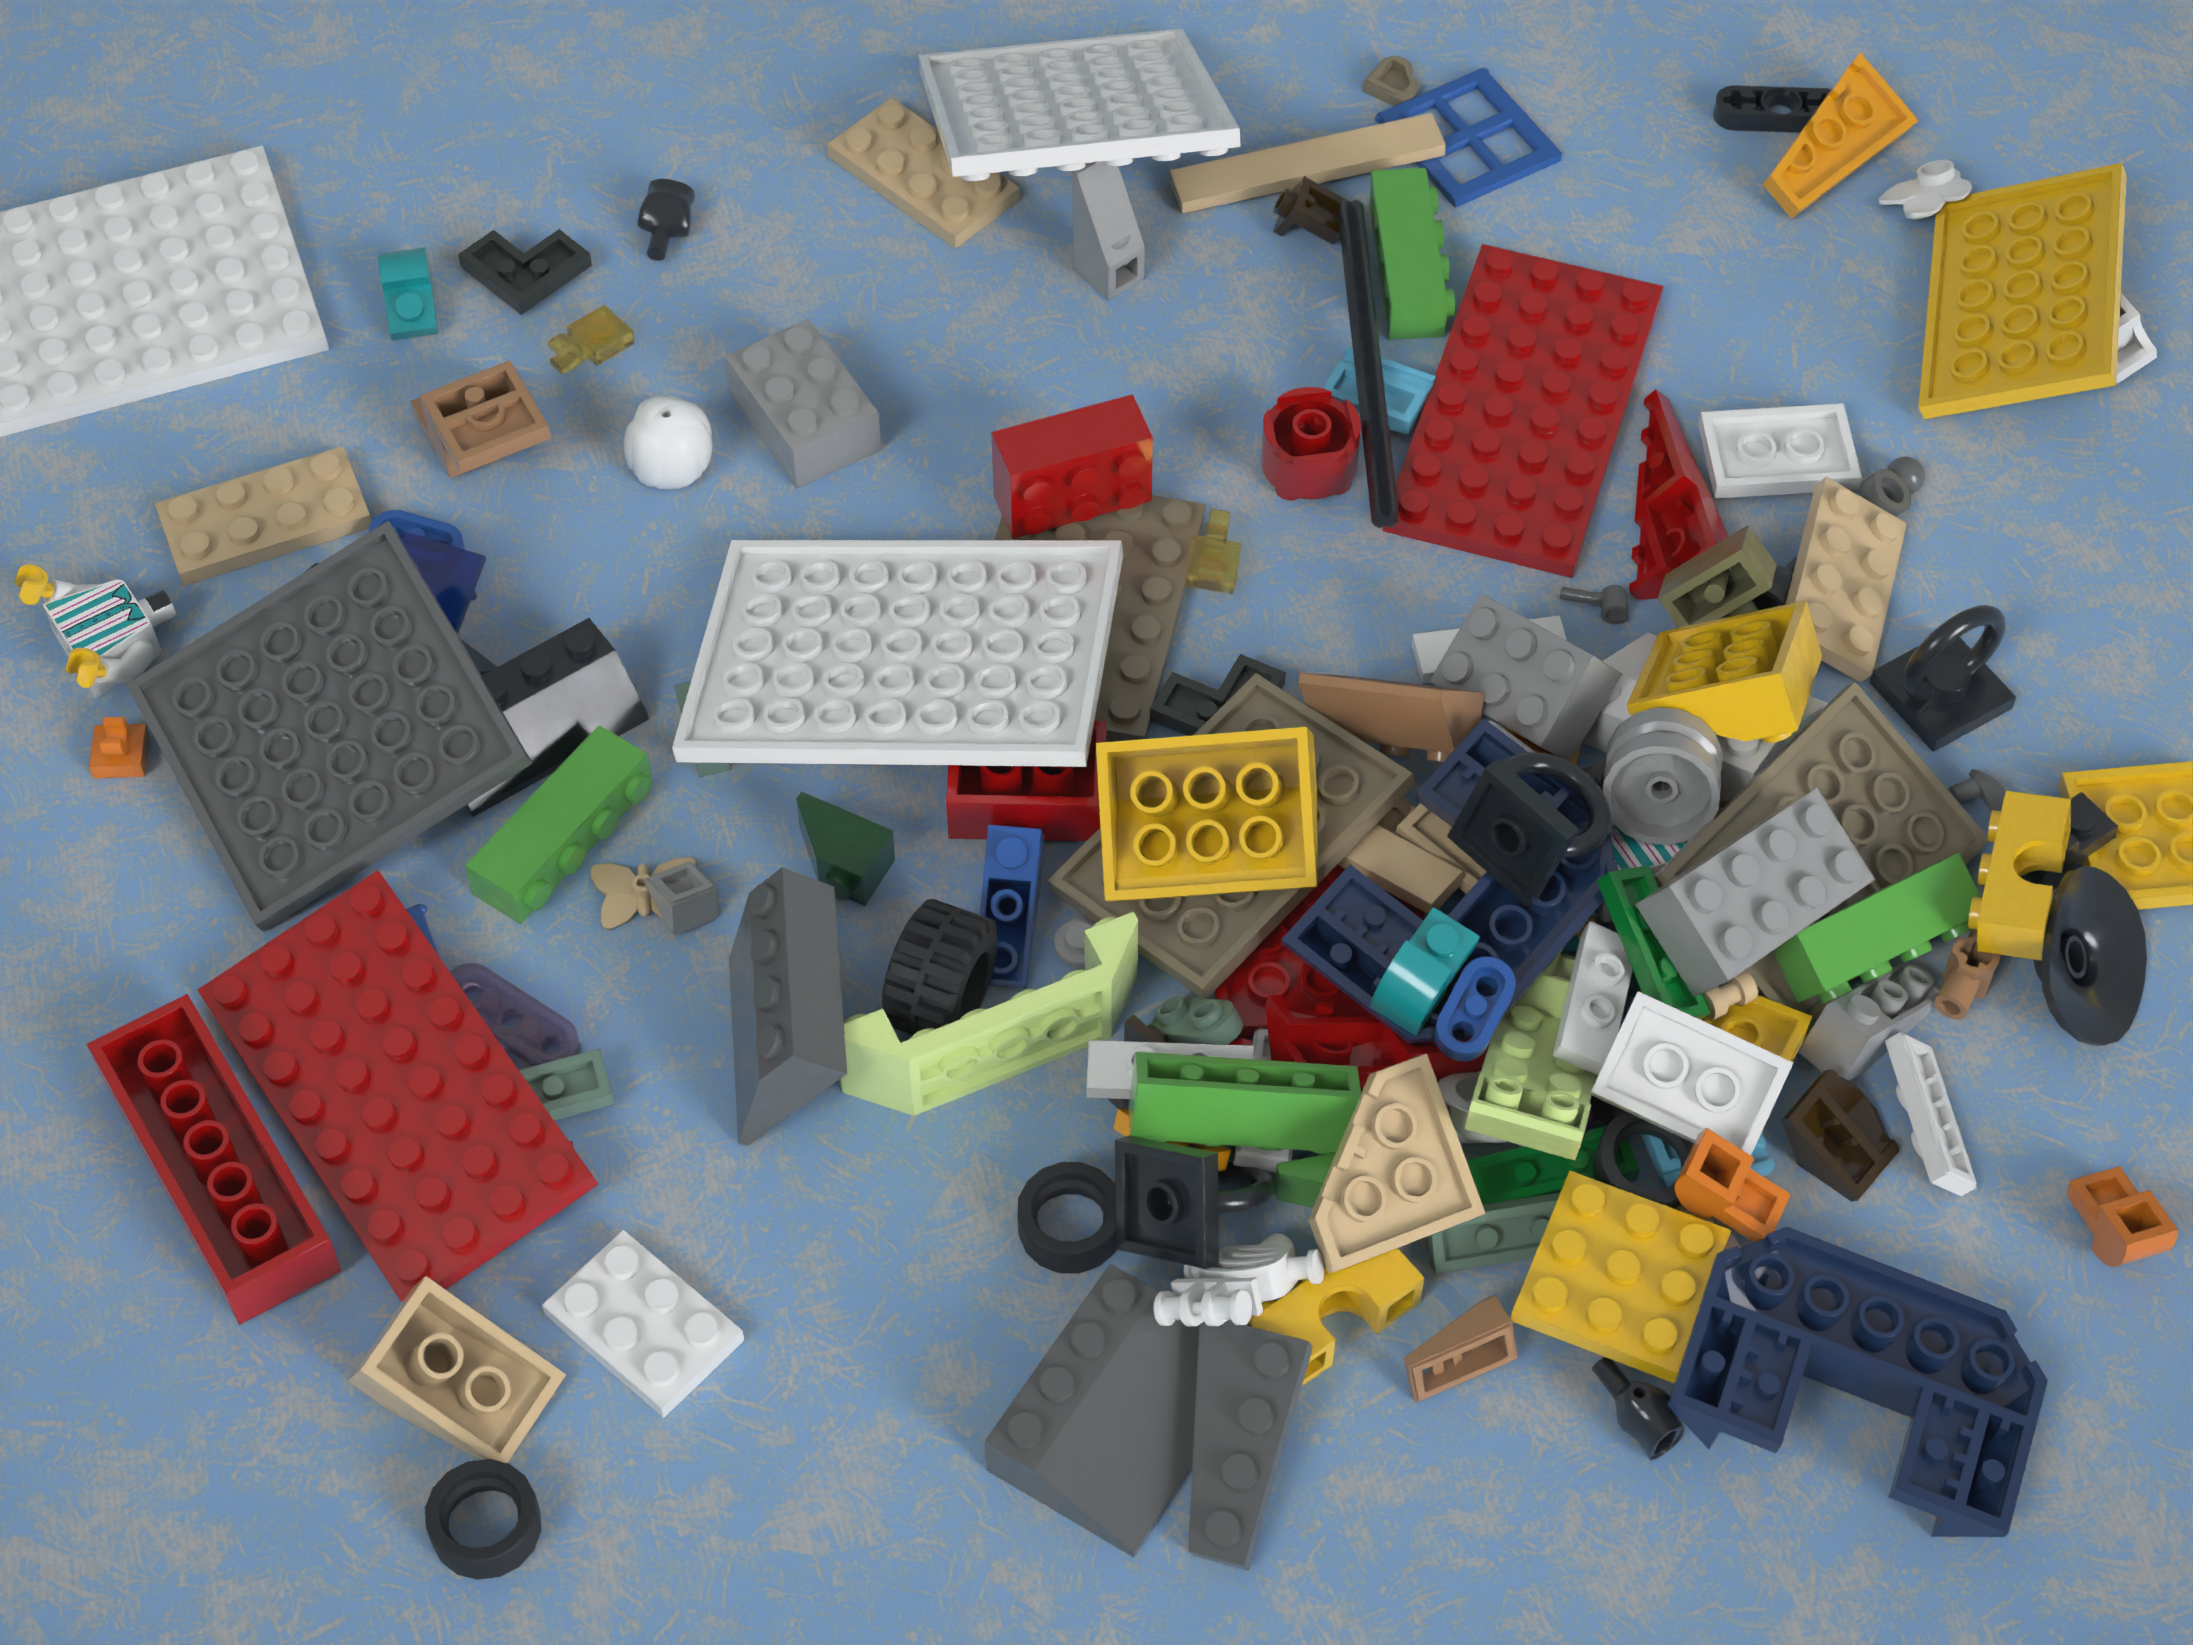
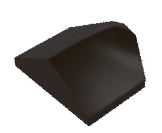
(1839, 1135)

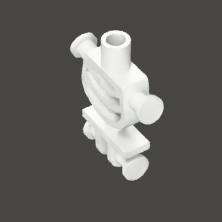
(1237, 1284)

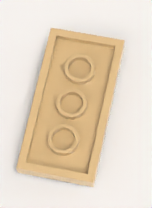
(908, 166)
(263, 515)
(1847, 575)

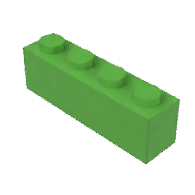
(1409, 253)
(559, 825)
(1878, 929)
(1241, 1102)

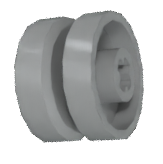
(1663, 776)

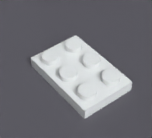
(1778, 450)
(1690, 1075)
(643, 1323)

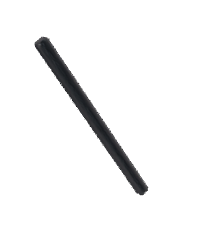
(1368, 365)

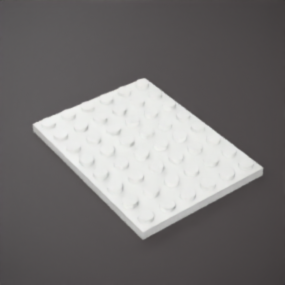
(1075, 104)
(148, 290)
(903, 653)

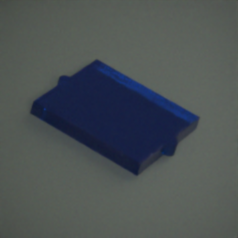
(448, 572)

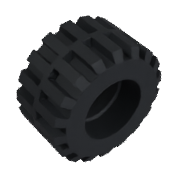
(939, 967)

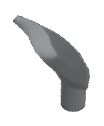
(1980, 786)

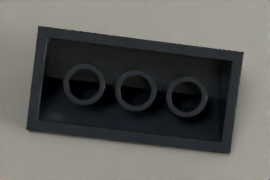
(558, 699)

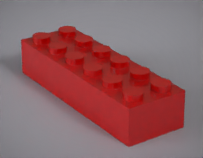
(214, 1159)

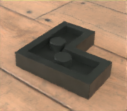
(524, 277)
(1188, 705)

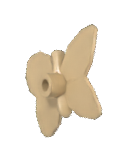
(627, 892)

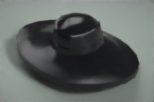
(2093, 957)

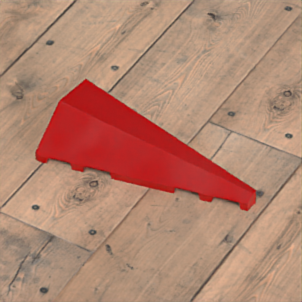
(1671, 502)
(1359, 1041)

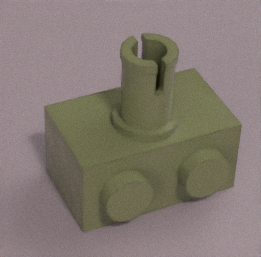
(1719, 580)

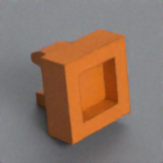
(119, 749)

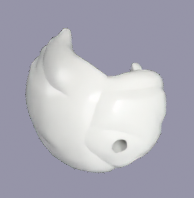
(671, 449)

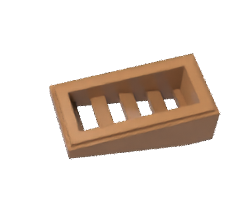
(1462, 1350)

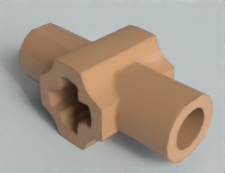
(1965, 977)

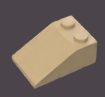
(456, 1374)

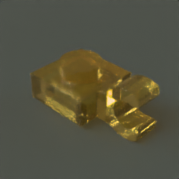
(592, 337)
(1212, 558)

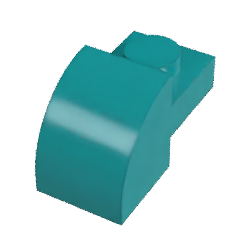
(408, 293)
(1423, 971)

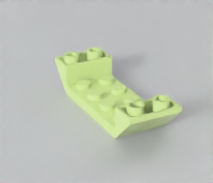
(998, 1040)
(1524, 1089)

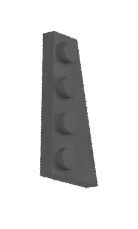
(1240, 1430)

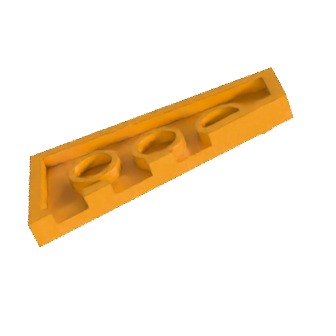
(1842, 135)

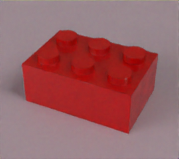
(1072, 466)
(1046, 798)

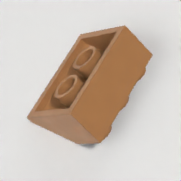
(1395, 712)

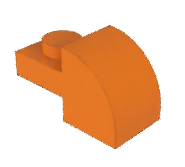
(1723, 1186)
(2123, 1221)

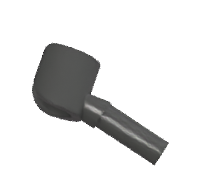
(1611, 600)

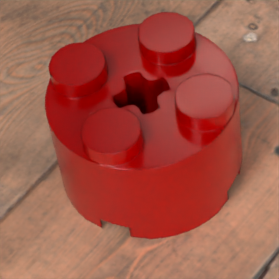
(1310, 444)

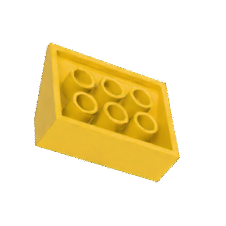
(1736, 672)
(1208, 814)

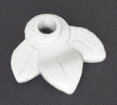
(1926, 195)

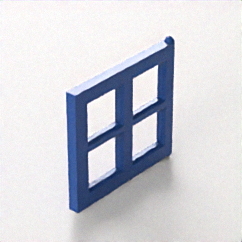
(1508, 116)

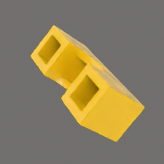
(2027, 837)
(1374, 1289)

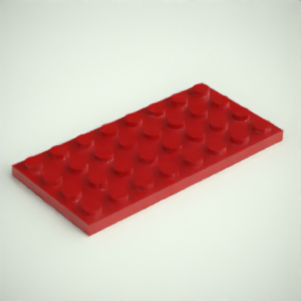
(1525, 410)
(396, 1089)

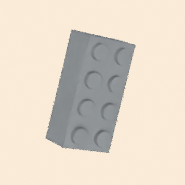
(1755, 892)

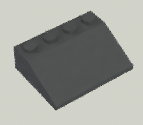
(785, 1001)
(1105, 1416)

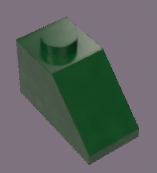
(845, 848)

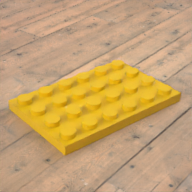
(2025, 293)

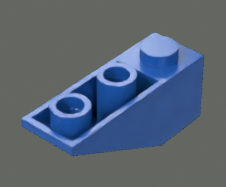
(1012, 898)

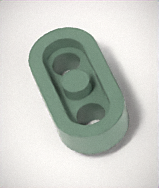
(1198, 1021)

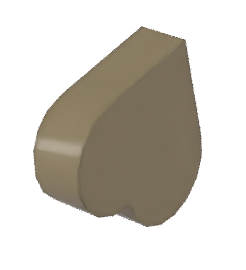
(1391, 81)

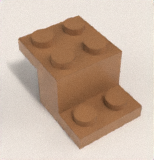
(480, 419)

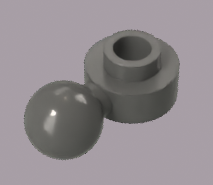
(1893, 486)

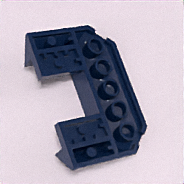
(1360, 927)
(1880, 1335)

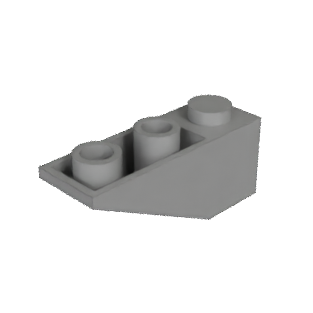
(1105, 231)
(1855, 1026)

